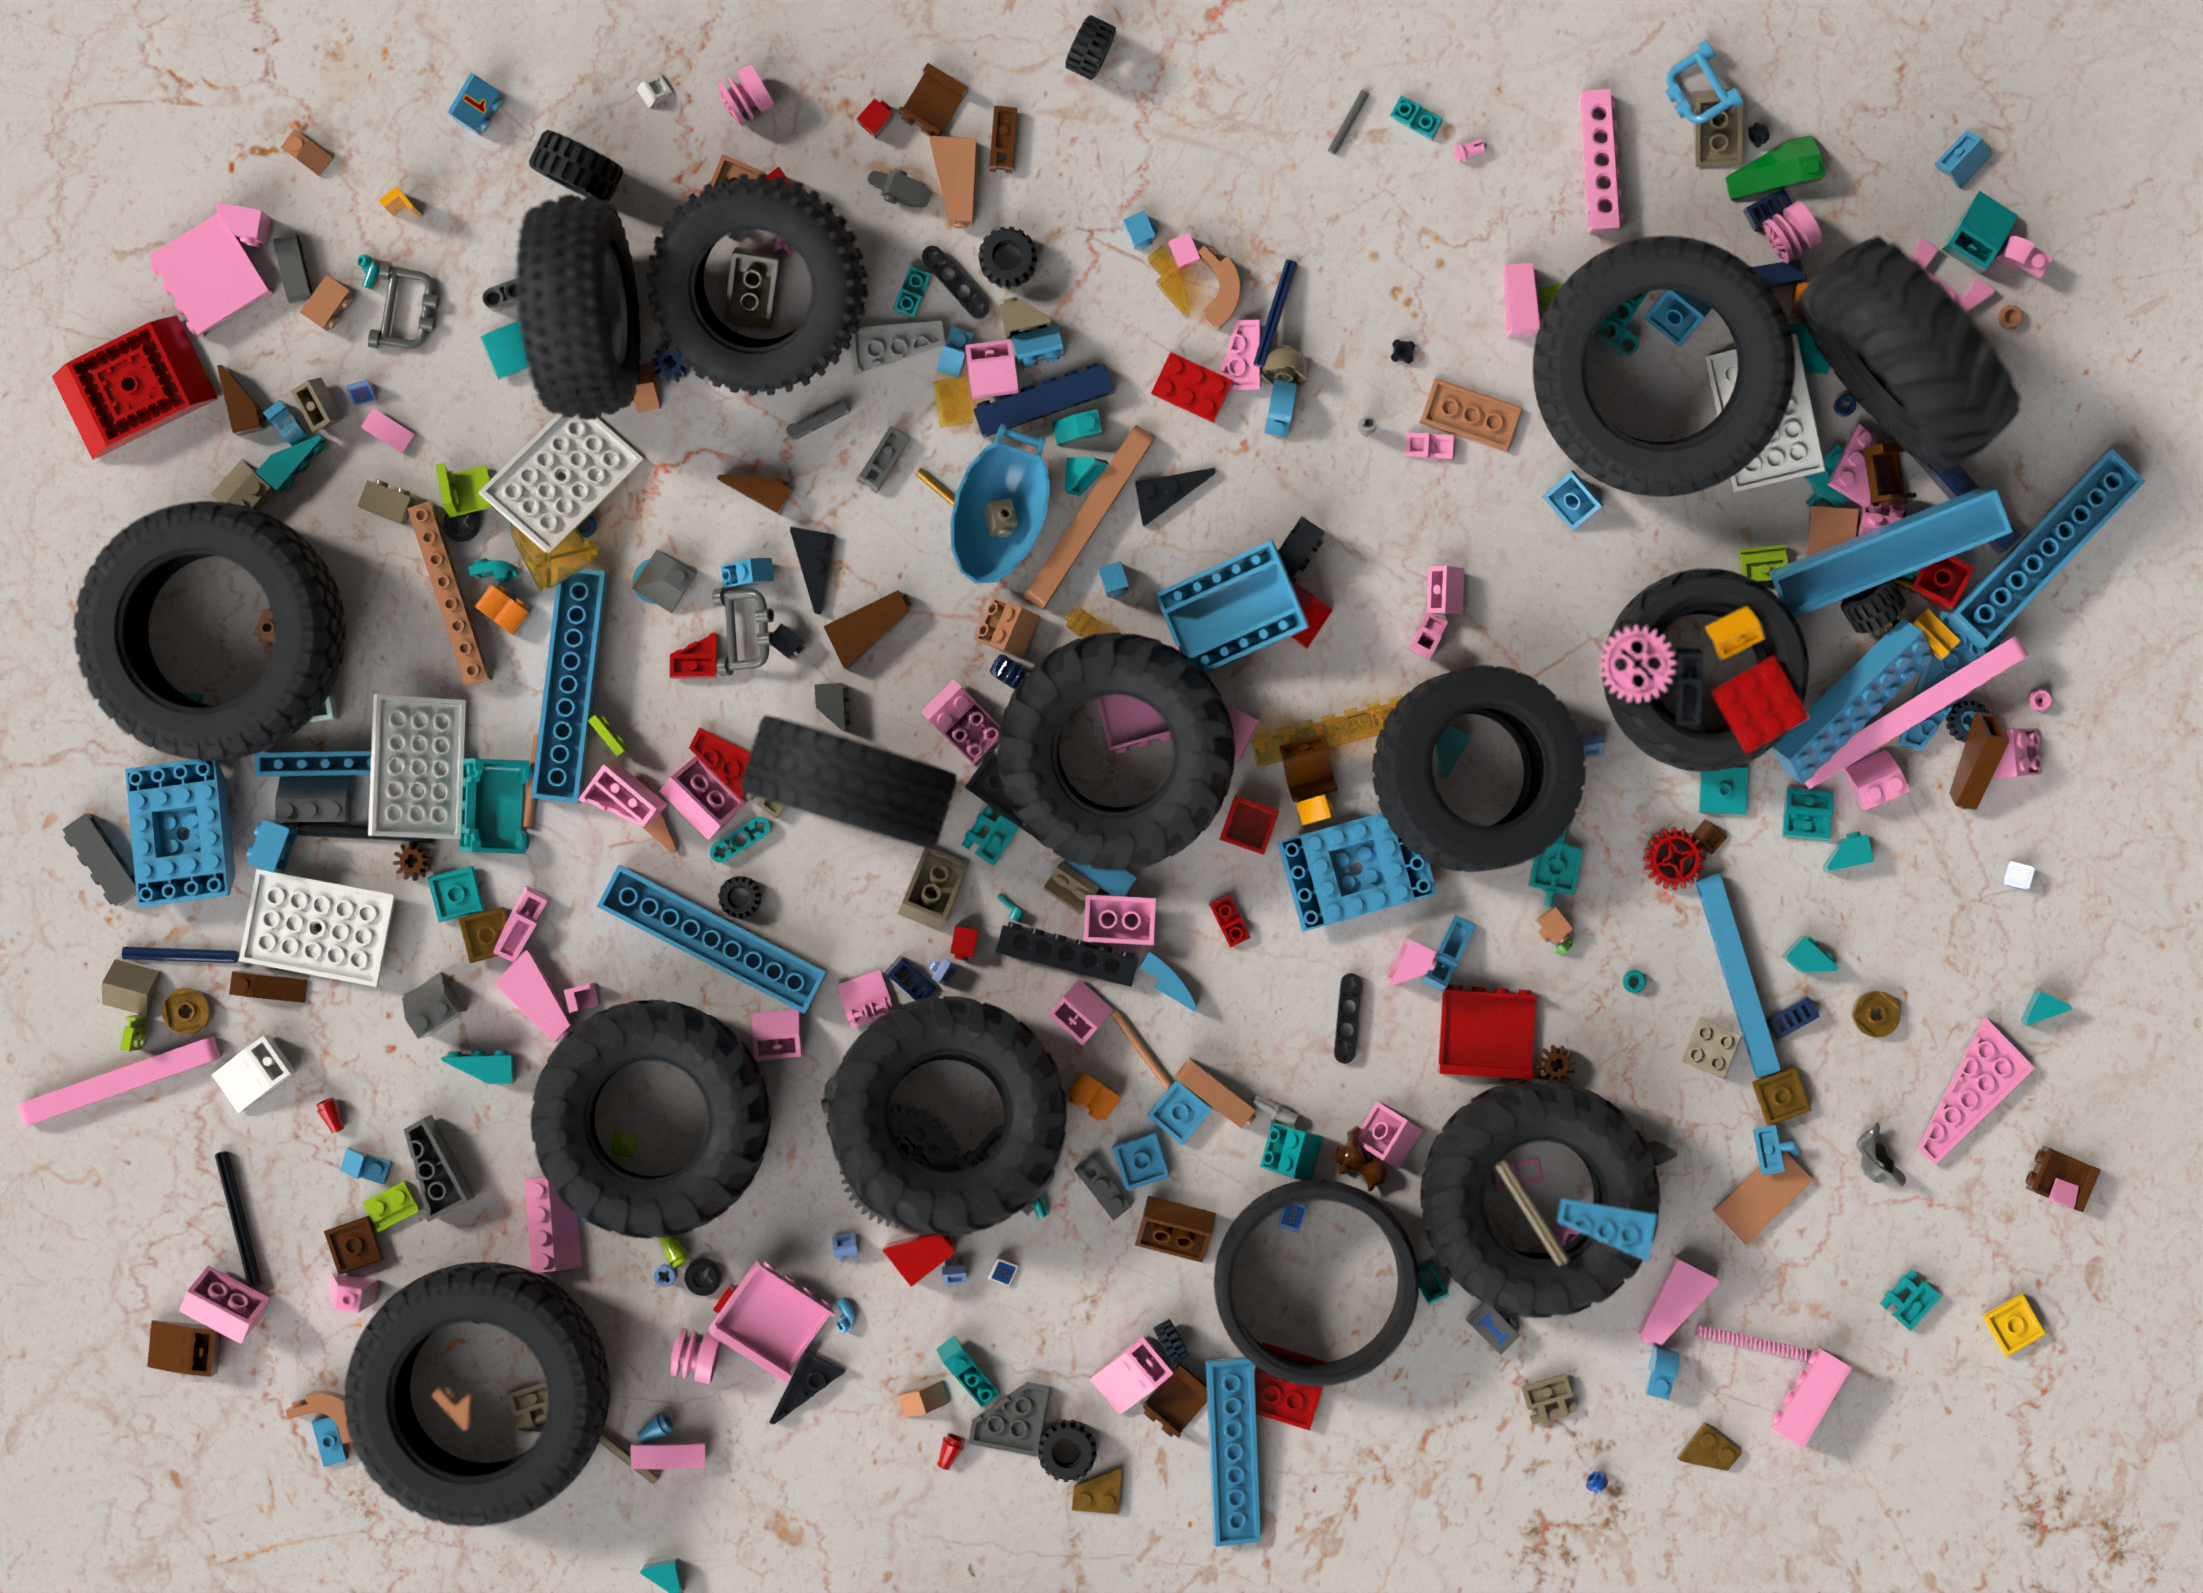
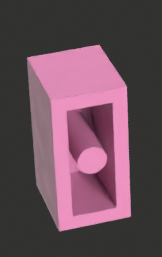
(1445, 590)

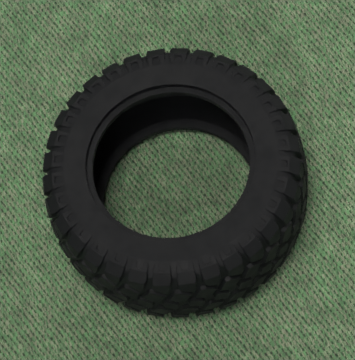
(1761, 383)
(117, 612)
(403, 1455)

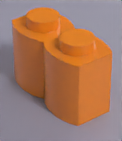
(502, 609)
(1094, 1096)

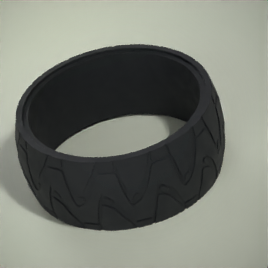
(1376, 1350)

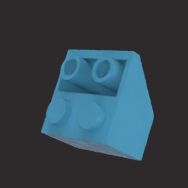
(1038, 346)

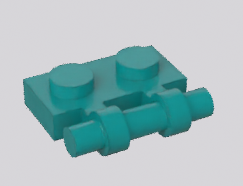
(995, 841)
(1915, 1305)

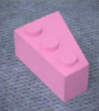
(1521, 300)
(623, 794)

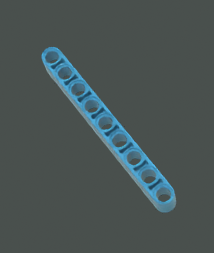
(1737, 975)

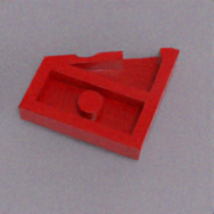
(695, 660)

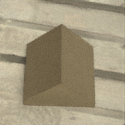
(129, 987)

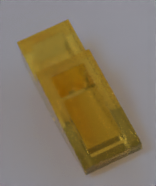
(1170, 281)

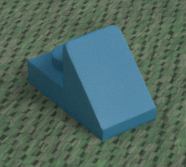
(954, 352)
(365, 1166)

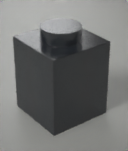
(787, 642)

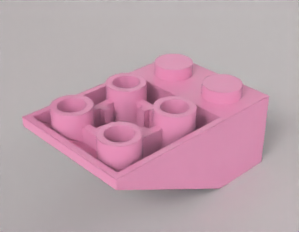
(962, 721)
(1132, 1375)

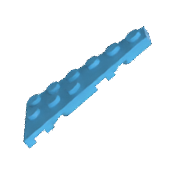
(1959, 657)

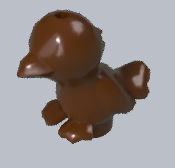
(1354, 1159)

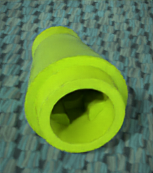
(674, 1252)

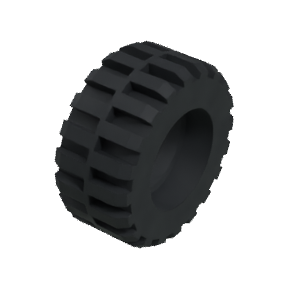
(575, 166)

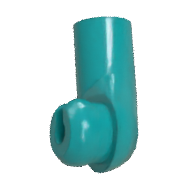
(371, 270)

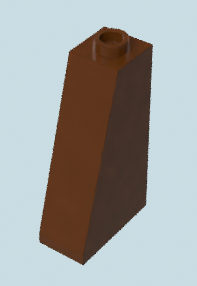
(866, 626)
(1978, 760)

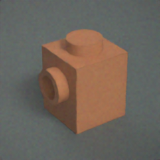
(267, 638)
(1553, 926)

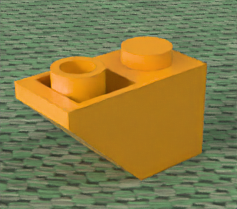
(1314, 809)

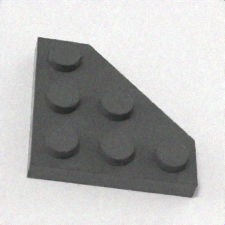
(1013, 1422)

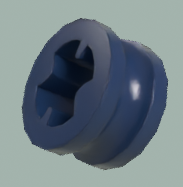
(1838, 402)

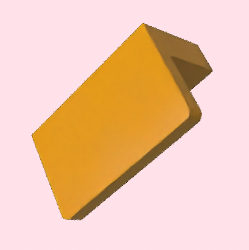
(397, 200)
(1735, 632)
(1938, 636)

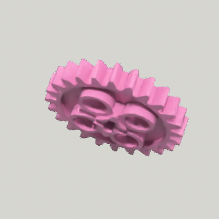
(1622, 680)

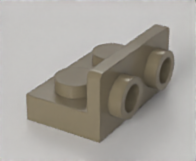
(1070, 887)

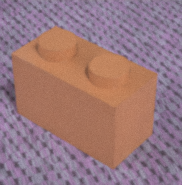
(327, 303)

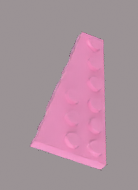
(1980, 1083)

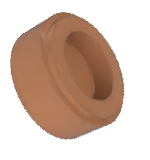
(2010, 317)

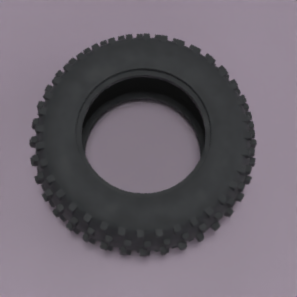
(578, 307)
(699, 333)

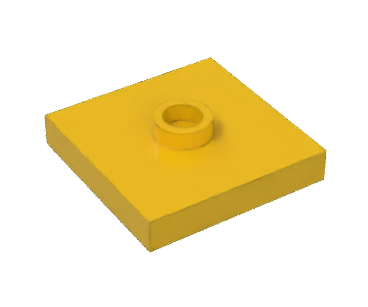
(2013, 1324)

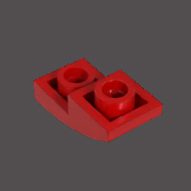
(1229, 920)

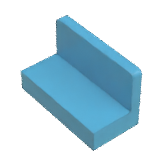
(1964, 158)

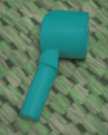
(1015, 913)

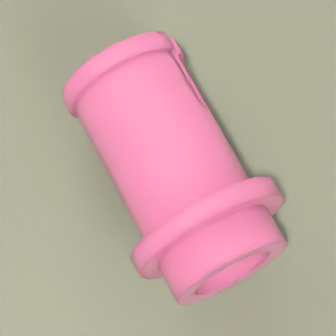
(1468, 150)

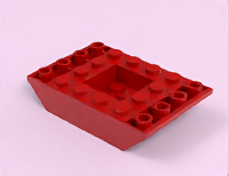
(165, 377)

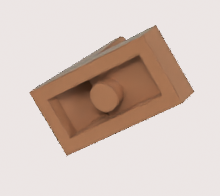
(306, 152)
(461, 1411)

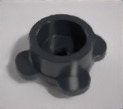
(1758, 134)
(1398, 346)

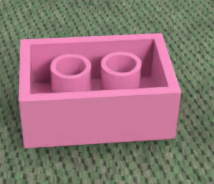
(224, 1304)

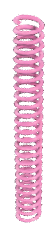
(1751, 1343)

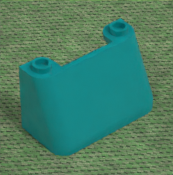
(493, 806)

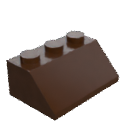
(1175, 1229)

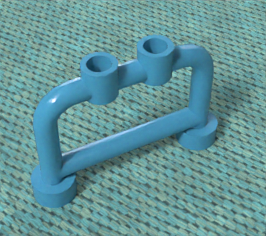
(1674, 92)

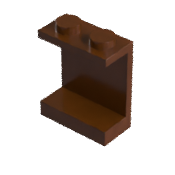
(933, 101)
(1308, 768)
(1176, 1401)

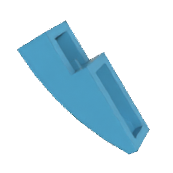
(1449, 952)
(1168, 981)

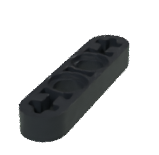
(958, 280)
(1351, 1018)

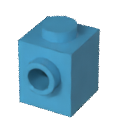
(1140, 230)

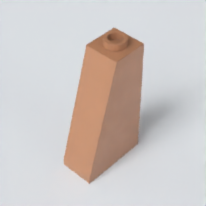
(956, 172)
(1215, 1093)

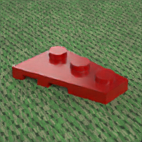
(722, 758)

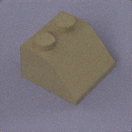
(1021, 317)
(243, 487)

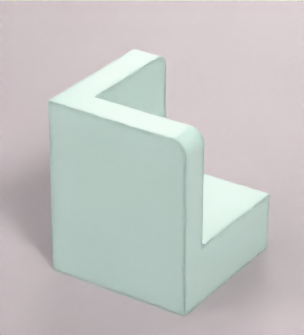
(326, 712)

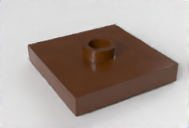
(354, 1245)

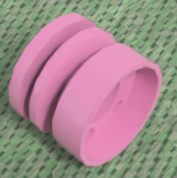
(745, 95)
(1792, 232)
(695, 1356)

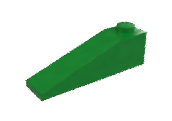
(1785, 166)

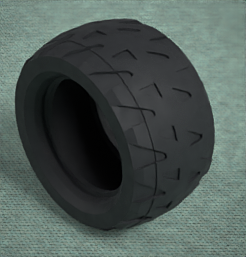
(1715, 594)

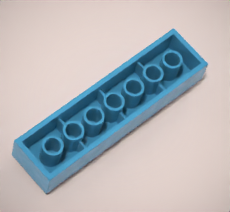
(1853, 701)

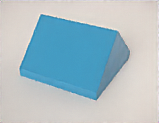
(1572, 500)

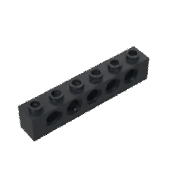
(1122, 976)

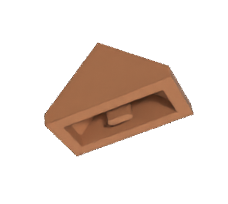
(647, 394)
(923, 1399)

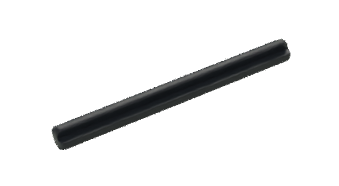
(349, 832)
(238, 1219)

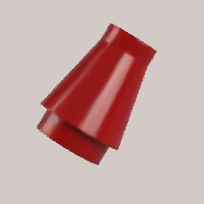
(330, 1114)
(950, 1449)

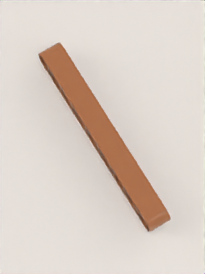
(1089, 517)

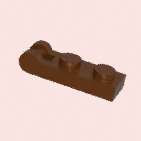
(1003, 138)

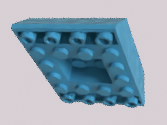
(161, 804)
(1326, 888)

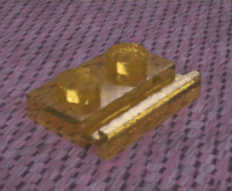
(953, 402)

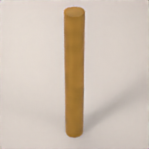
(936, 486)

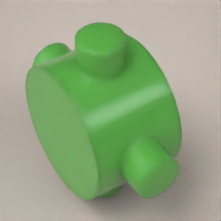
(1564, 947)

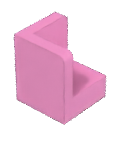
(1184, 251)
(581, 997)

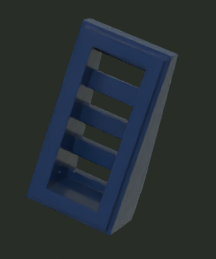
(1752, 216)
(893, 968)
(1796, 1025)

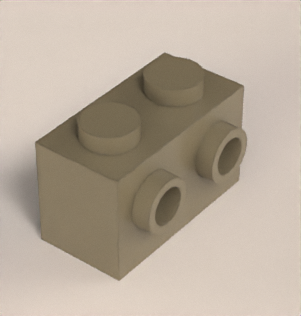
(316, 404)
(385, 501)

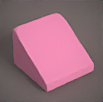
(2064, 1193)

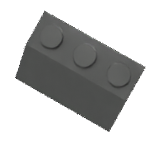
(313, 799)

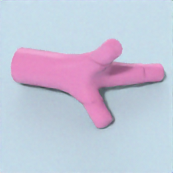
(781, 244)

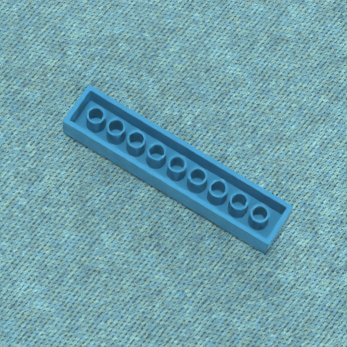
(2045, 549)
(570, 686)
(712, 939)

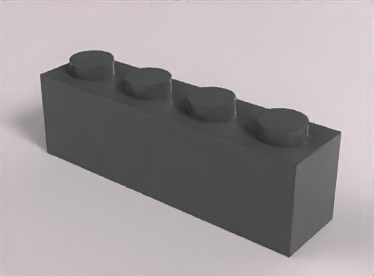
(102, 859)

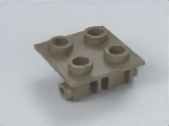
(1711, 1048)

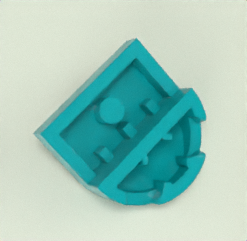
(500, 569)

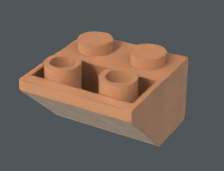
(1007, 627)

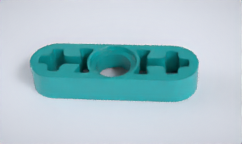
(722, 844)

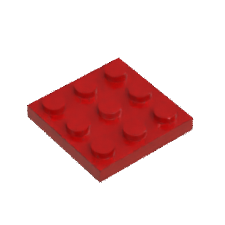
(1759, 704)
(1284, 1400)

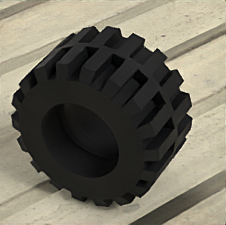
(1090, 47)
(1003, 238)
(1873, 607)
(1062, 1470)

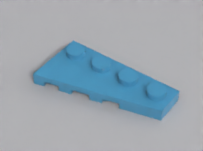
(1615, 1226)

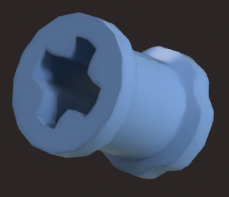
(658, 1274)

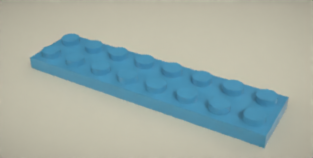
(1233, 1451)

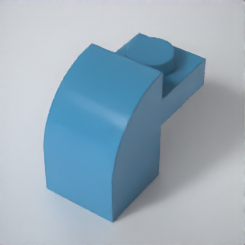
(1280, 408)
(1664, 1369)

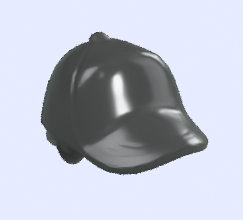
(1875, 1159)

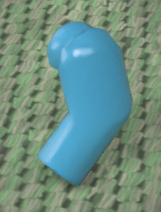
(847, 1317)

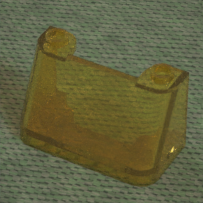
(561, 564)

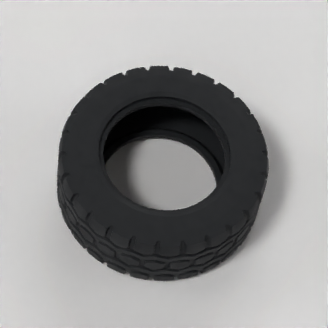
(1549, 756)
(848, 781)

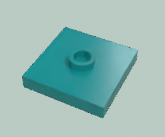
(1723, 791)
(456, 894)

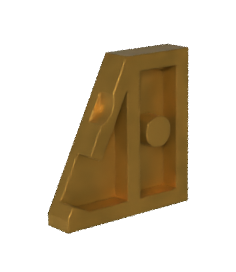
(1709, 1450)
(1098, 1494)

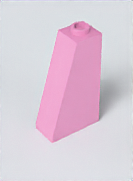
(534, 995)
(352, 1292)
(1675, 1300)

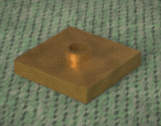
(482, 933)
(1781, 1096)

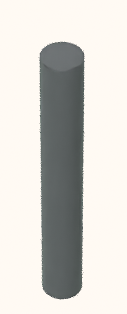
(1348, 122)

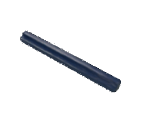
(1275, 313)
(176, 954)

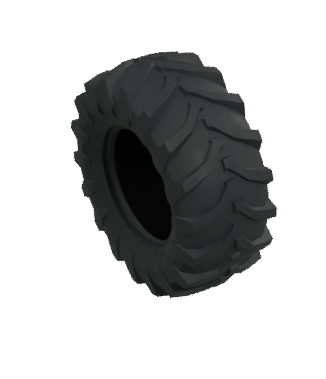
(1909, 353)
(1099, 833)
(966, 1033)
(566, 1119)
(1458, 1178)

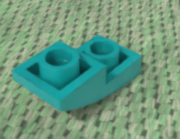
(1416, 118)
(912, 291)

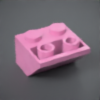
(991, 368)
(1878, 516)
(2021, 754)
(1080, 1012)
(776, 1035)

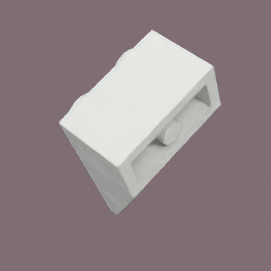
(253, 1072)

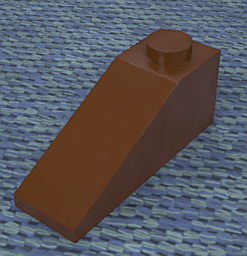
(241, 407)
(763, 490)
(268, 986)

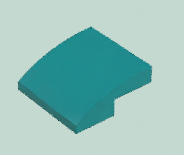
(505, 350)
(1807, 814)

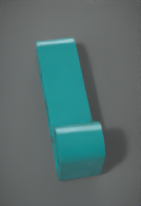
(1618, 327)

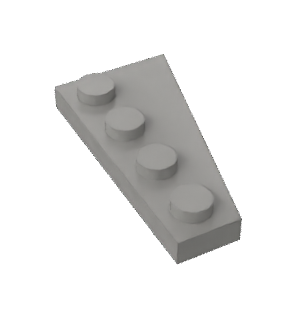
(889, 343)

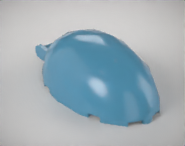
(994, 475)

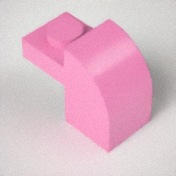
(2022, 254)
(1428, 636)

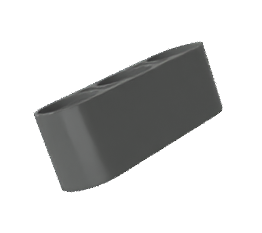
(293, 268)
(504, 291)

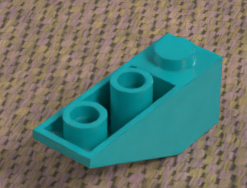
(285, 465)
(487, 1068)
(967, 1371)

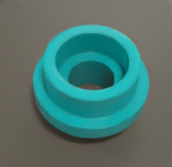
(1641, 981)

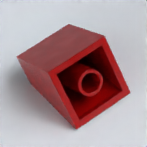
(919, 1255)

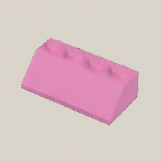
(552, 1229)
(1810, 1397)

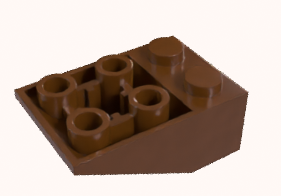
(184, 1348)

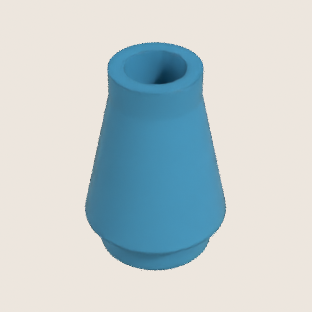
(656, 1428)

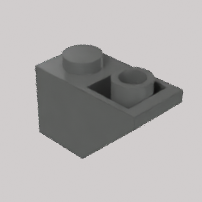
(831, 701)

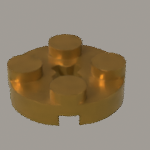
(175, 1003)
(1889, 1011)

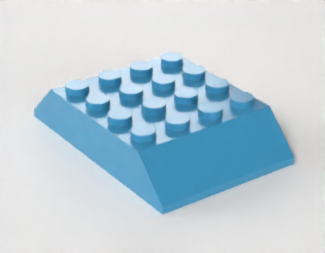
(1233, 608)

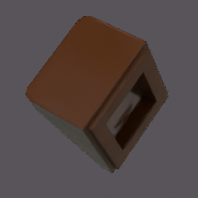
(1709, 836)

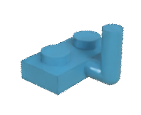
(1770, 1150)

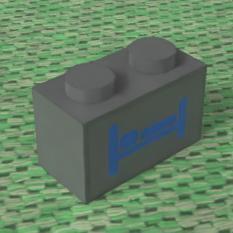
(1493, 1327)

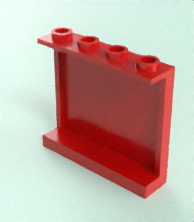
(1487, 1032)

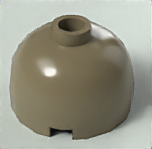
(1285, 365)

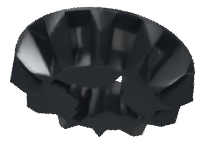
(451, 526)
(692, 1279)

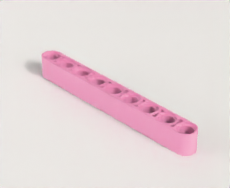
(119, 1081)

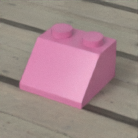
(246, 223)
(1876, 779)
(1388, 1135)

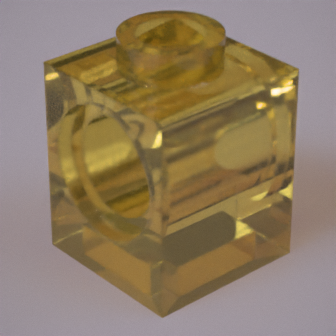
(1082, 623)

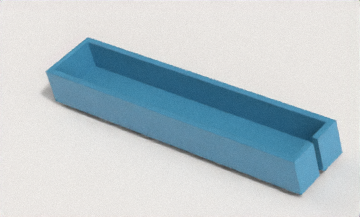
(1891, 551)

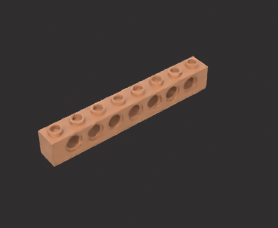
(449, 593)

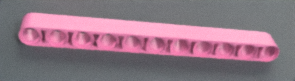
(1922, 707)

